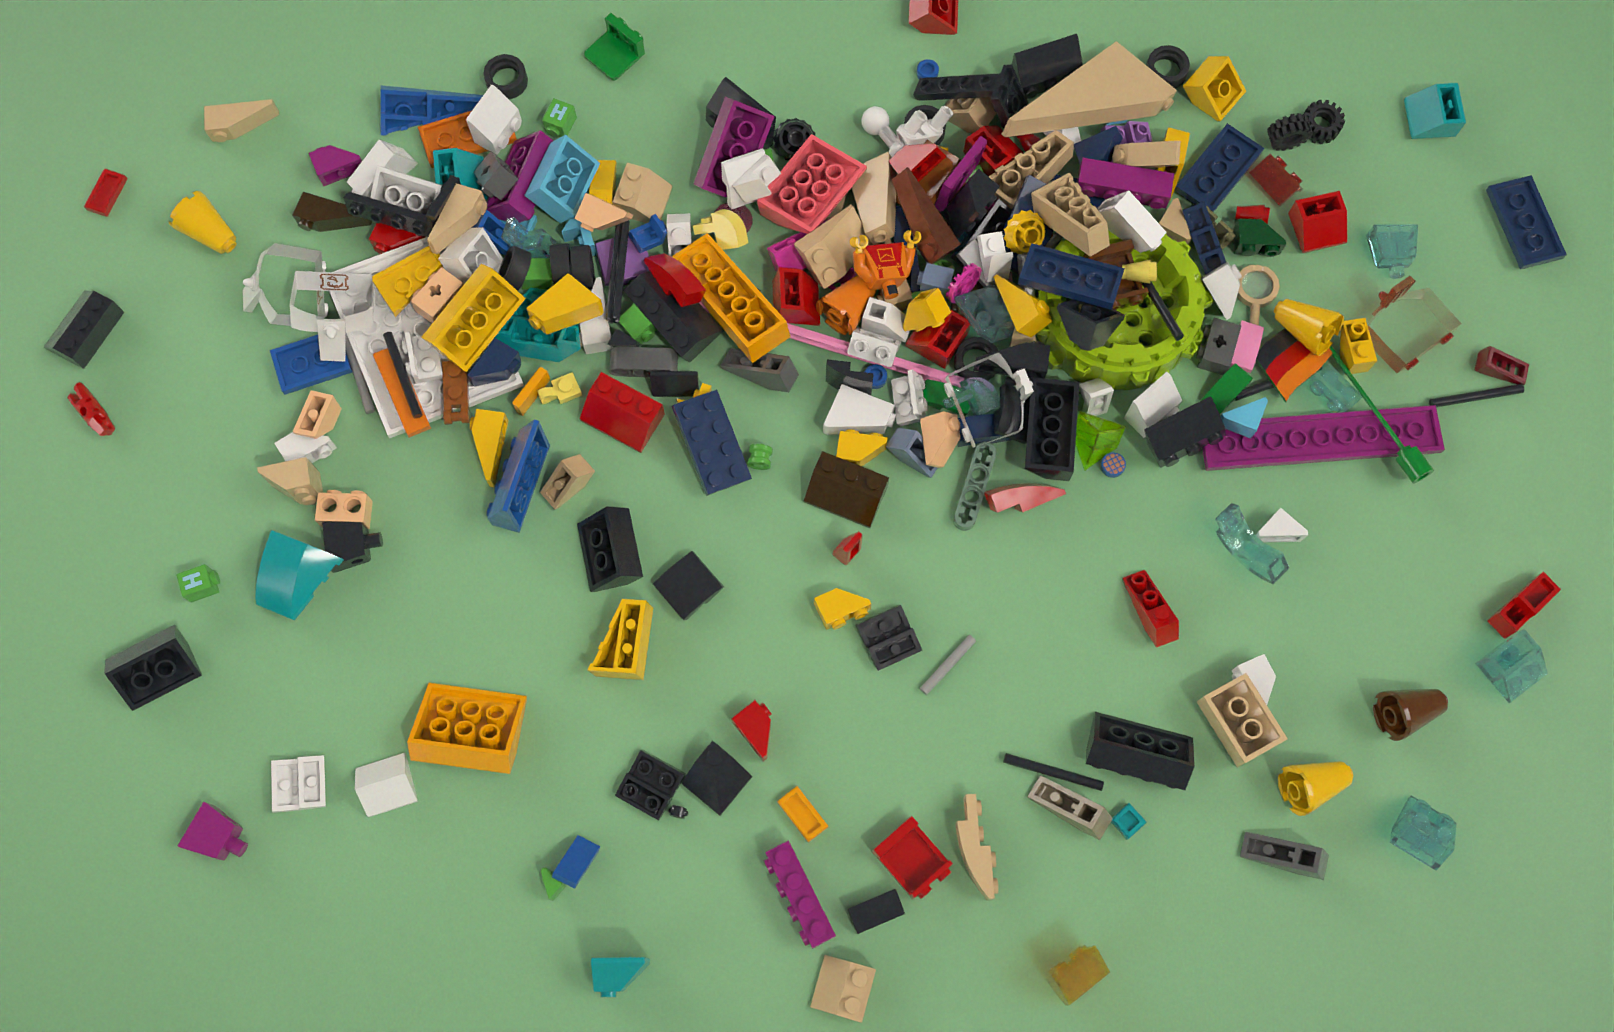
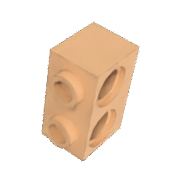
(345, 504)

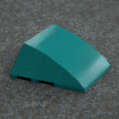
(535, 343)
(291, 574)

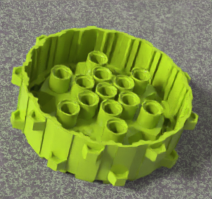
(1123, 359)

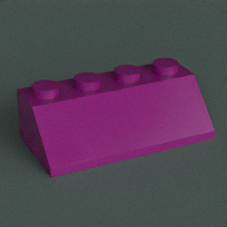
(735, 133)
(524, 161)

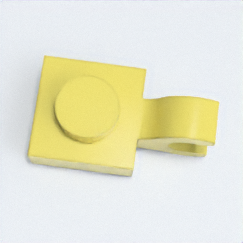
(563, 388)

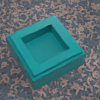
(1128, 821)

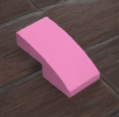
(1247, 346)

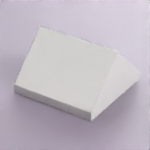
(385, 785)

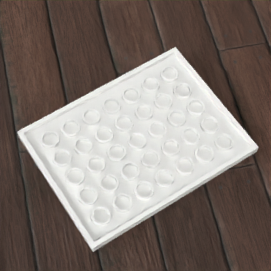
(371, 340)

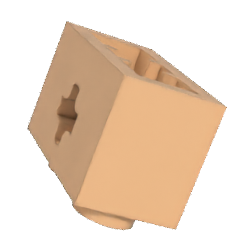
(435, 294)

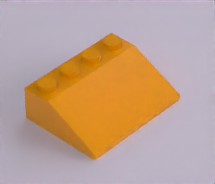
(467, 728)

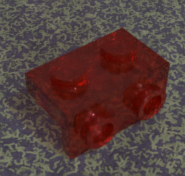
(1275, 179)

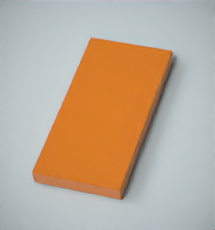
(449, 134)

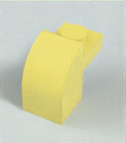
(728, 229)

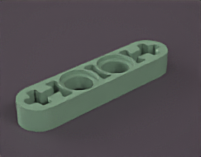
(975, 486)

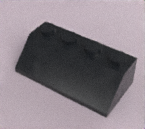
(685, 328)
(1052, 428)
(1140, 751)

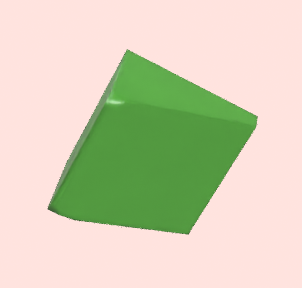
(552, 886)

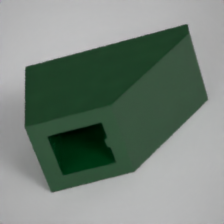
(1256, 238)

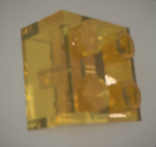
(1077, 975)

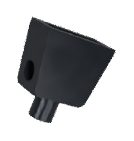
(350, 542)

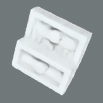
(733, 170)
(298, 784)

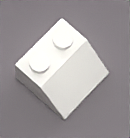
(493, 120)
(468, 252)
(1224, 287)
(1154, 404)

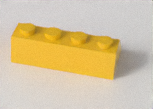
(473, 317)

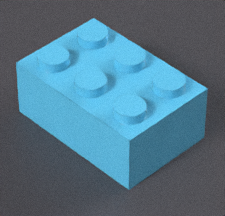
(562, 179)

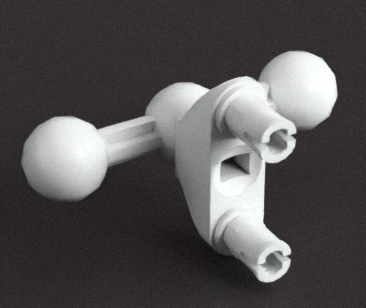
(914, 132)

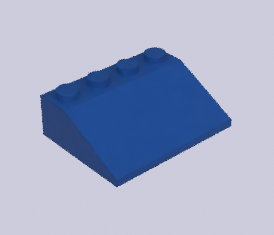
(519, 477)

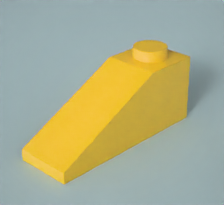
(604, 181)
(1026, 310)
(489, 436)

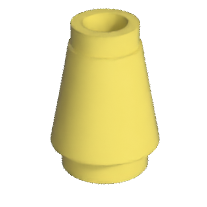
(1141, 271)

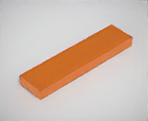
(390, 377)

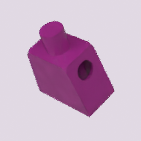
(213, 834)

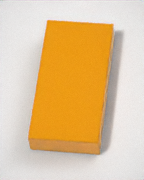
(529, 392)
(802, 814)

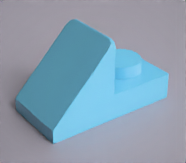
(574, 231)

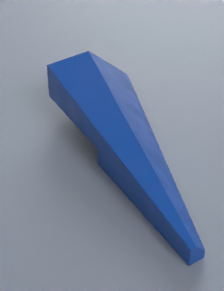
(412, 107)

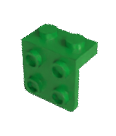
(616, 48)

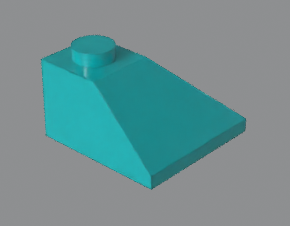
(616, 974)

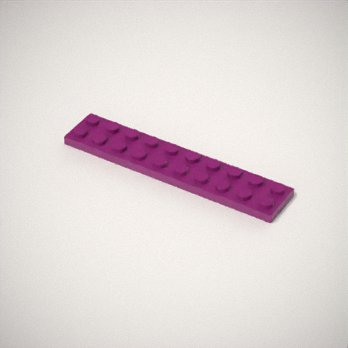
(1327, 438)

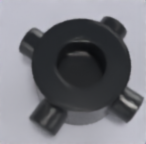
(678, 812)

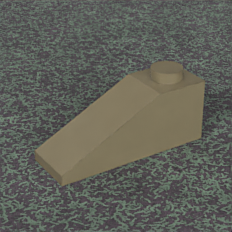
(1071, 807)

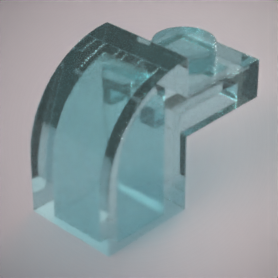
(534, 241)
(979, 394)

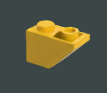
(926, 310)
(1356, 346)
(860, 447)
(839, 606)

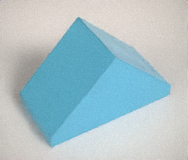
(1246, 418)

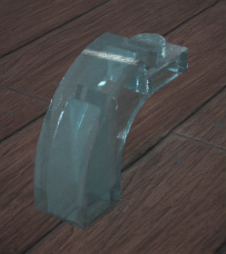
(1248, 548)

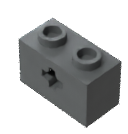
(495, 176)
(1218, 358)

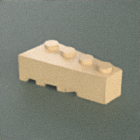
(1041, 161)
(1071, 214)

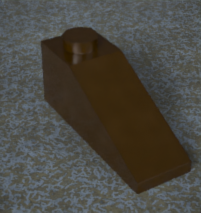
(324, 214)

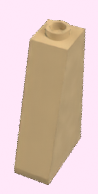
(877, 199)

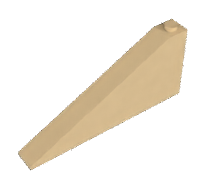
(1101, 91)

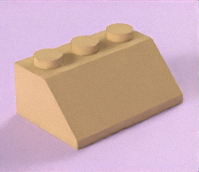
(1241, 720)

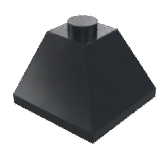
(1088, 324)
(716, 778)

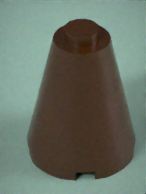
(1408, 710)

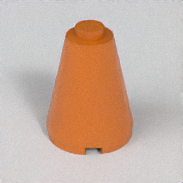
(845, 305)

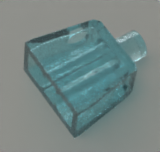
(1393, 247)

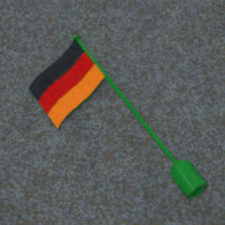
(1291, 364)

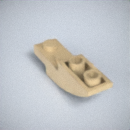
(977, 858)

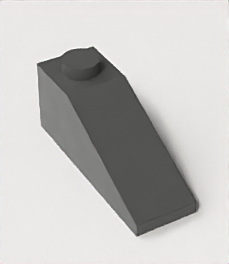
(769, 371)
(1285, 855)

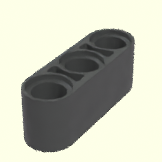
(641, 361)

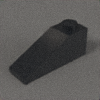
(1028, 355)

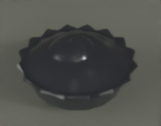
(791, 136)

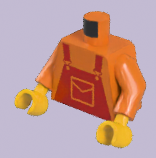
(884, 264)

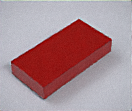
(105, 192)

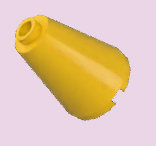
(203, 223)
(1309, 324)
(1313, 784)

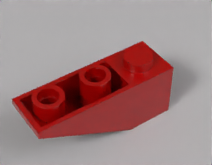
(1152, 609)

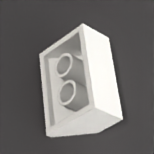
(403, 190)

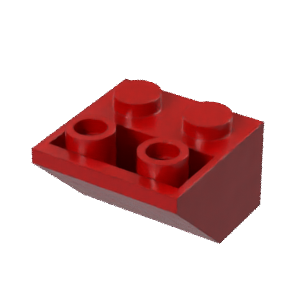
(998, 150)
(1319, 221)
(796, 296)
(941, 342)

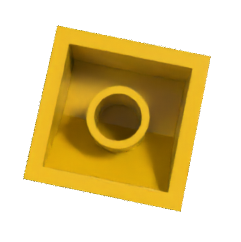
(1215, 87)

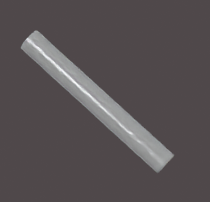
(947, 664)

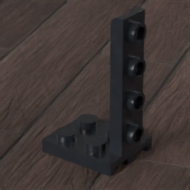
(1003, 89)
(400, 217)

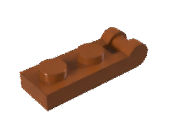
(455, 393)

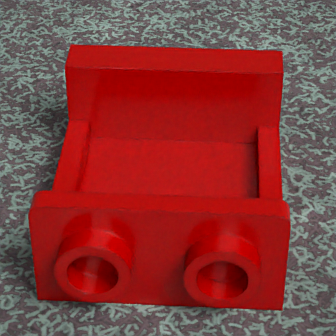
(912, 859)

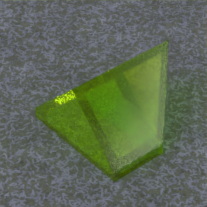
(1096, 438)

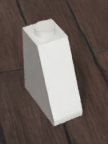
(384, 155)
(1132, 221)
(858, 412)

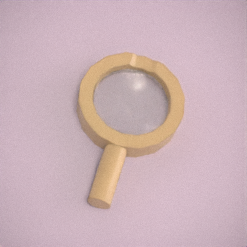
(1257, 289)

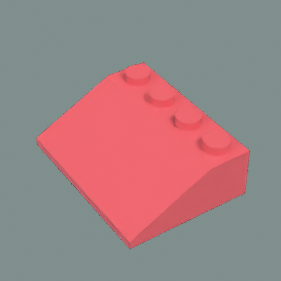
(810, 186)

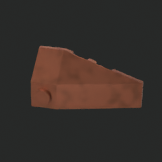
(922, 216)

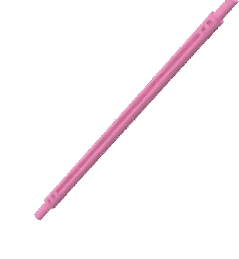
(841, 347)

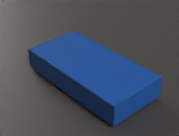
(576, 862)

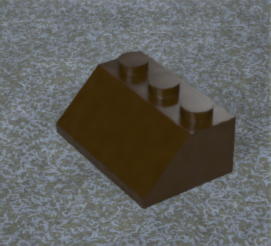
(846, 489)

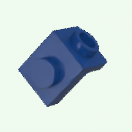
(649, 234)

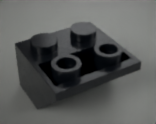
(971, 202)

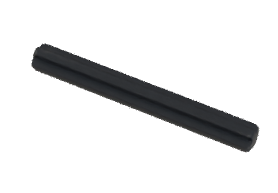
(617, 272)

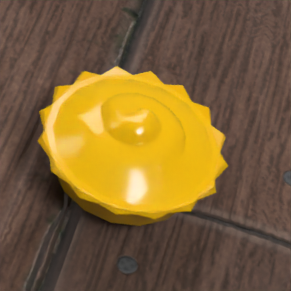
(1024, 230)

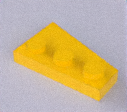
(405, 277)

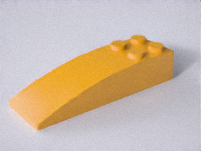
(734, 299)

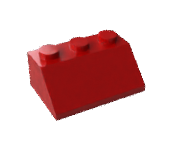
(934, 16)
(621, 412)

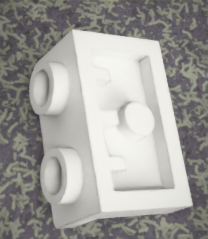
(873, 347)
(424, 360)
(909, 398)

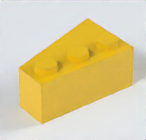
(626, 643)

